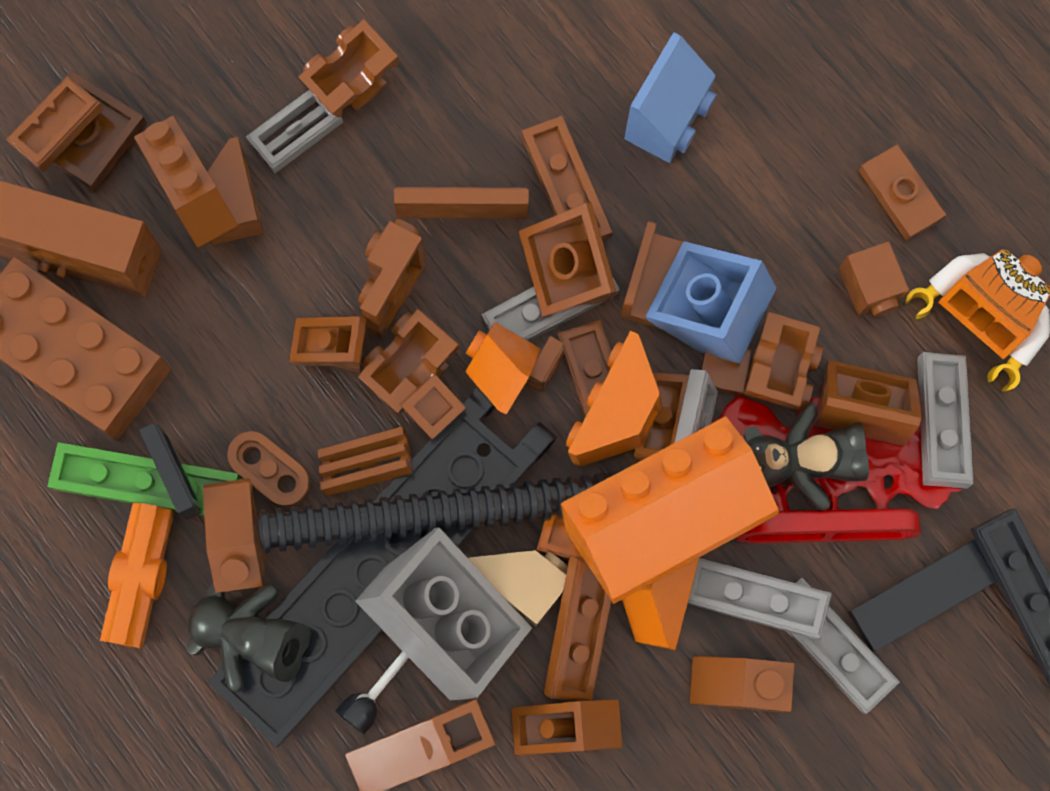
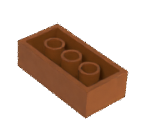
(74, 351)

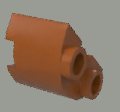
(352, 71)
(409, 360)
(782, 362)

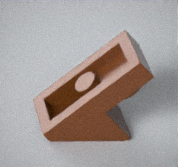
(329, 342)

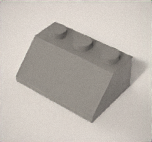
(445, 616)

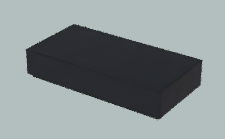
(171, 471)

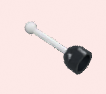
(360, 708)

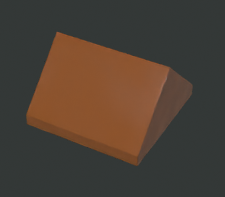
(568, 261)
(878, 400)

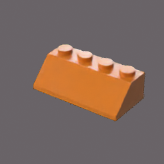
(669, 509)

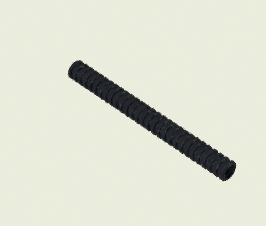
(419, 513)

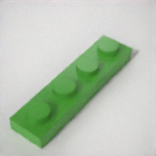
(122, 476)

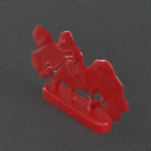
(844, 525)

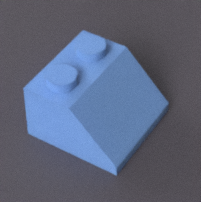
(670, 101)
(713, 300)

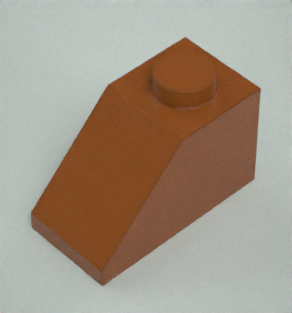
(234, 183)
(233, 536)
(742, 683)
(566, 727)

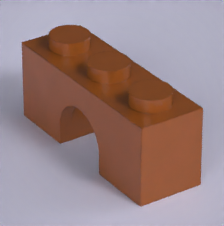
(185, 181)

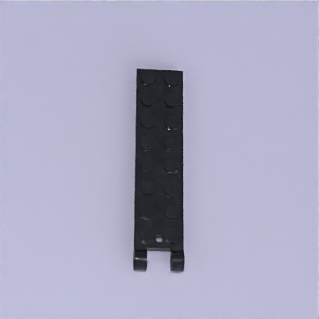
(329, 590)

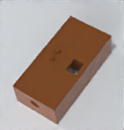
(76, 240)

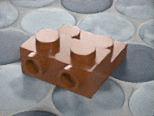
(395, 265)

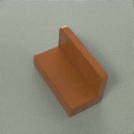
(648, 274)

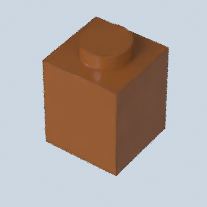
(874, 280)

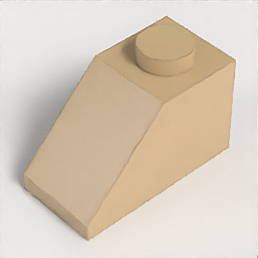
(525, 580)

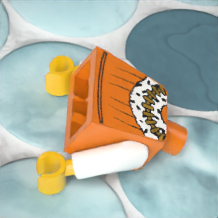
(997, 302)

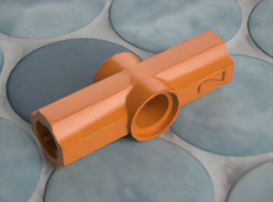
(137, 575)

